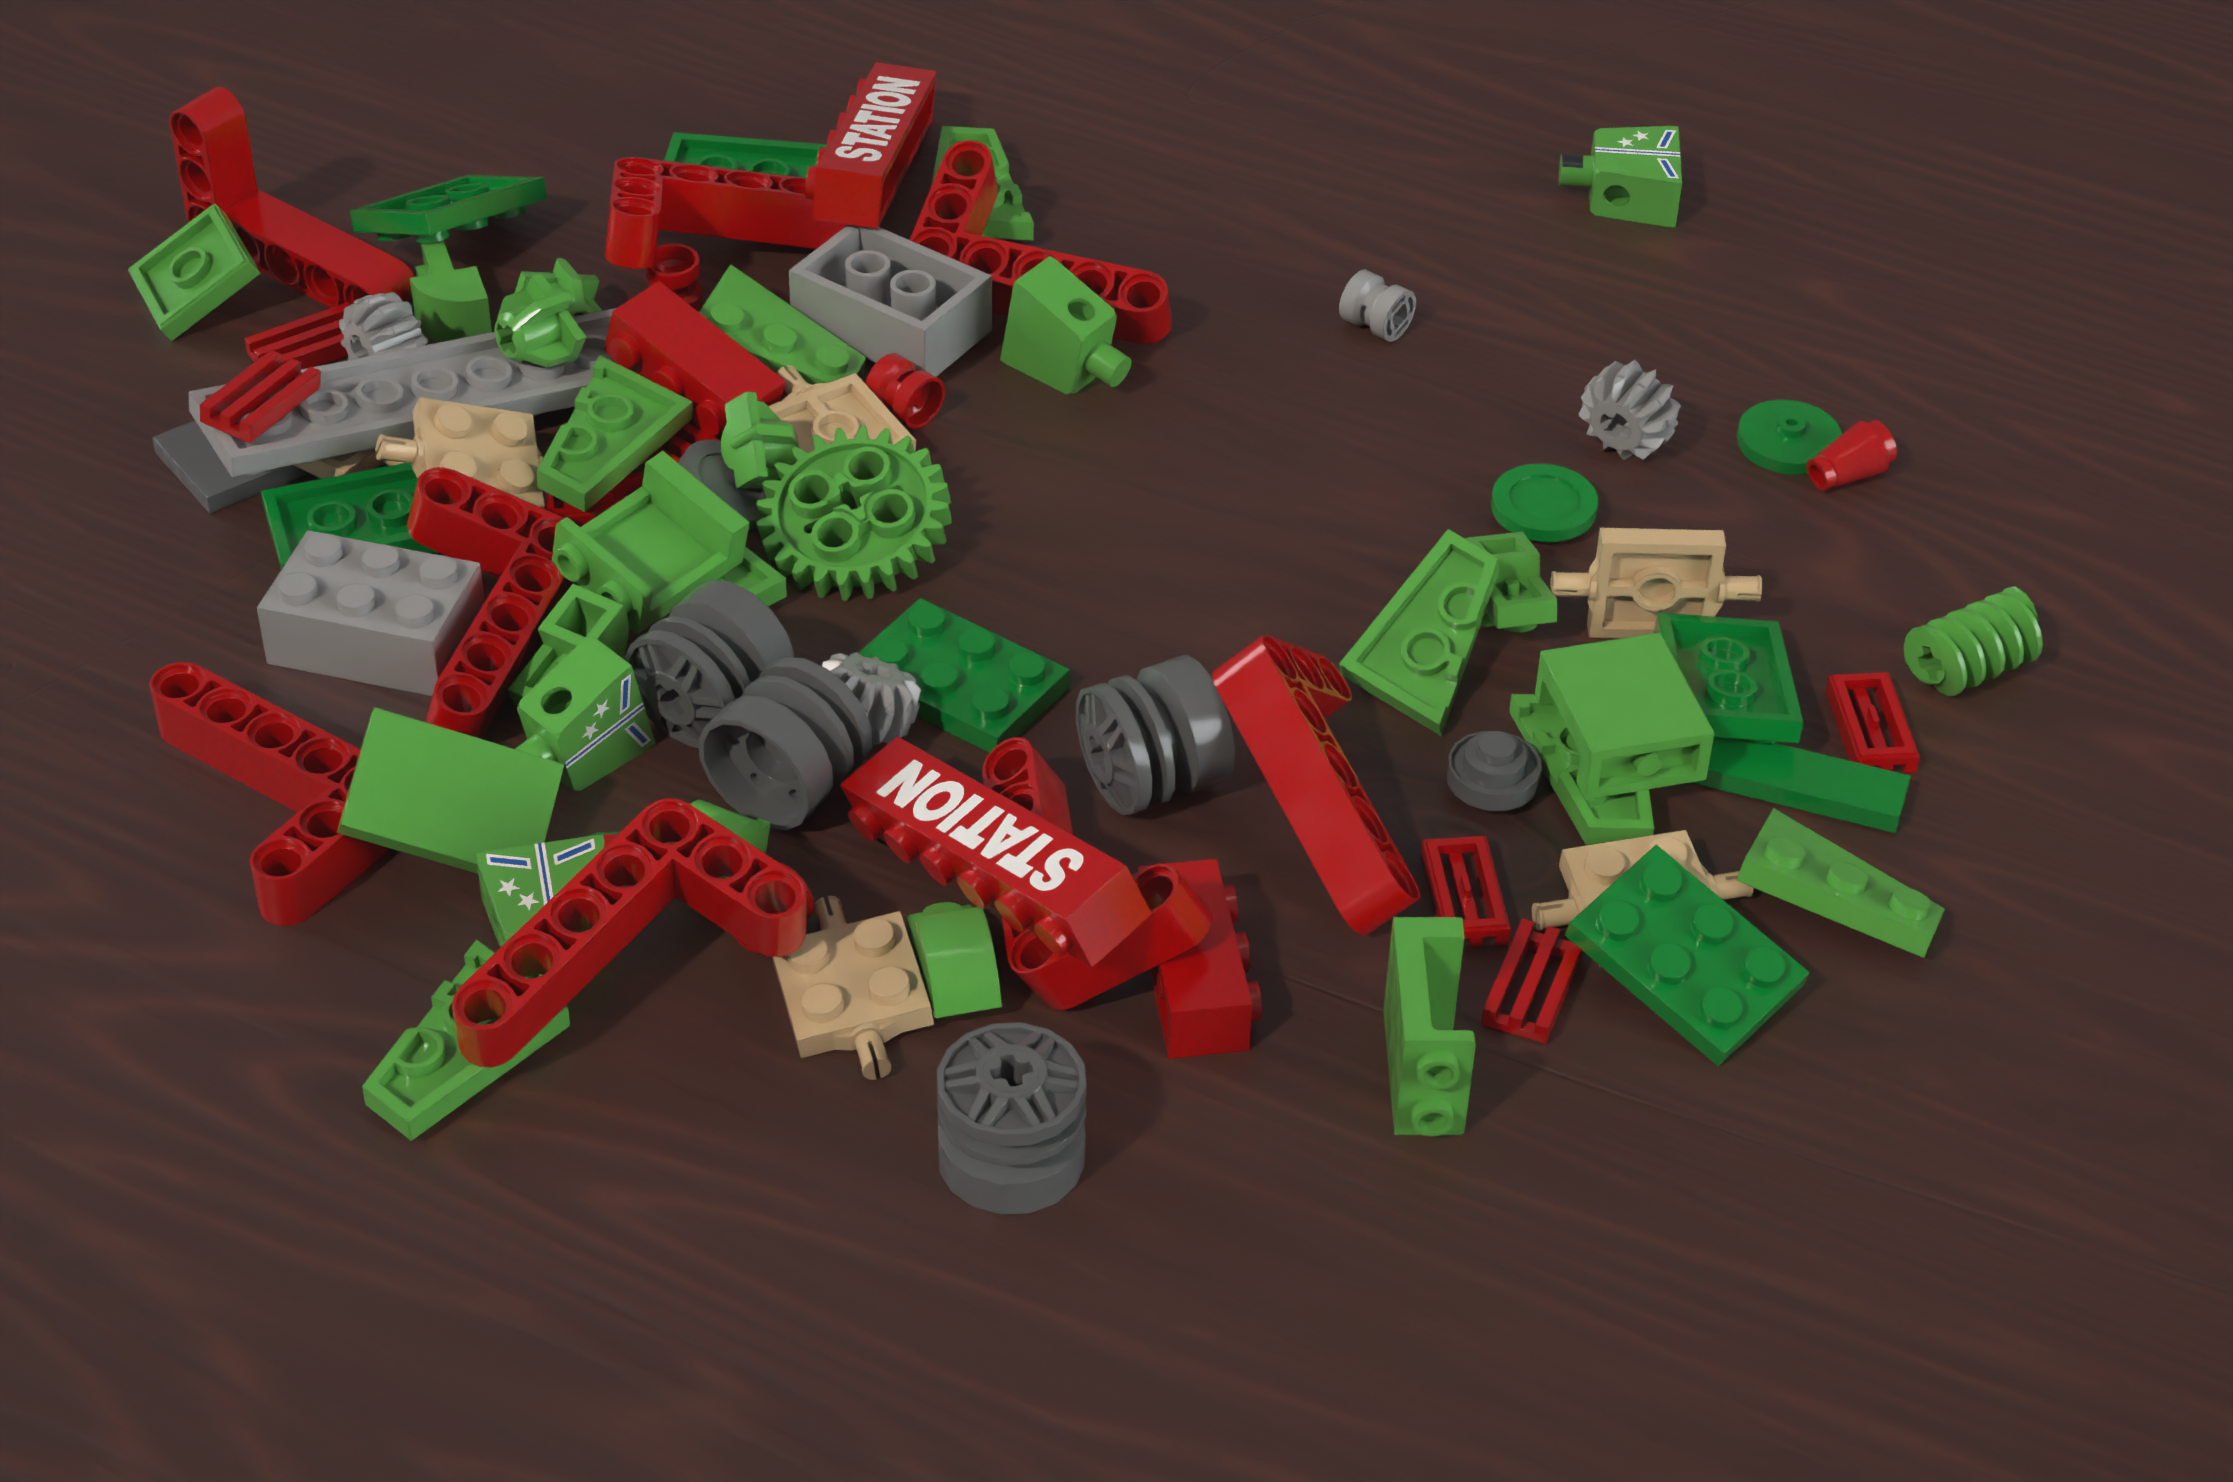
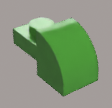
(448, 300)
(1519, 594)
(568, 624)
(955, 958)

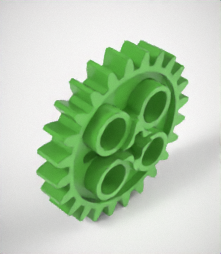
(854, 513)

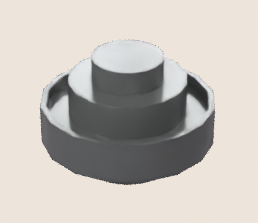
(1494, 770)

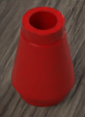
(1854, 455)

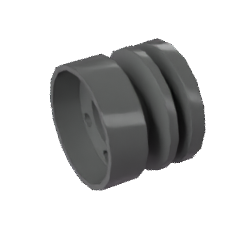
(704, 656)
(1155, 734)
(785, 742)
(1011, 1118)

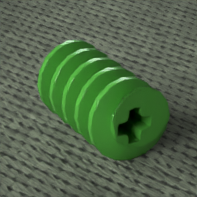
(1975, 642)

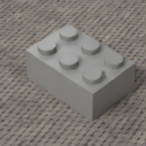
(893, 297)
(369, 612)

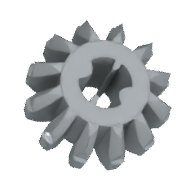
(379, 326)
(1629, 410)
(882, 689)

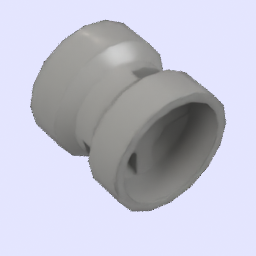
(1374, 304)

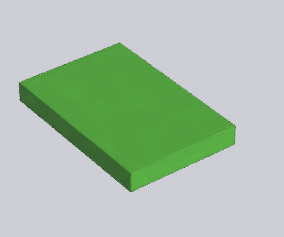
(446, 792)

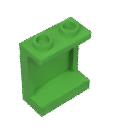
(653, 543)
(1627, 714)
(1426, 1057)

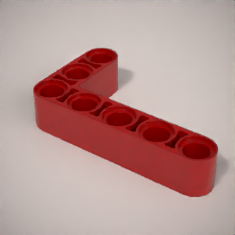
(707, 202)
(954, 226)
(282, 240)
(511, 543)
(1280, 707)
(283, 759)
(1178, 912)
(619, 914)

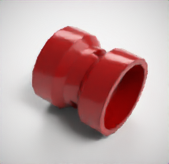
(678, 269)
(901, 385)

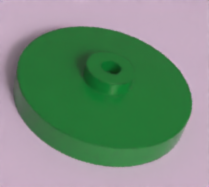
(1785, 435)
(1544, 502)

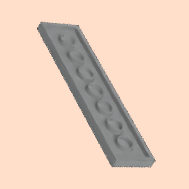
(380, 391)

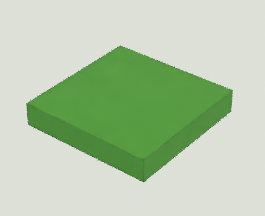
(193, 271)

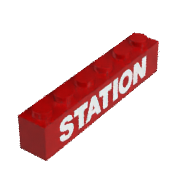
(872, 146)
(996, 852)

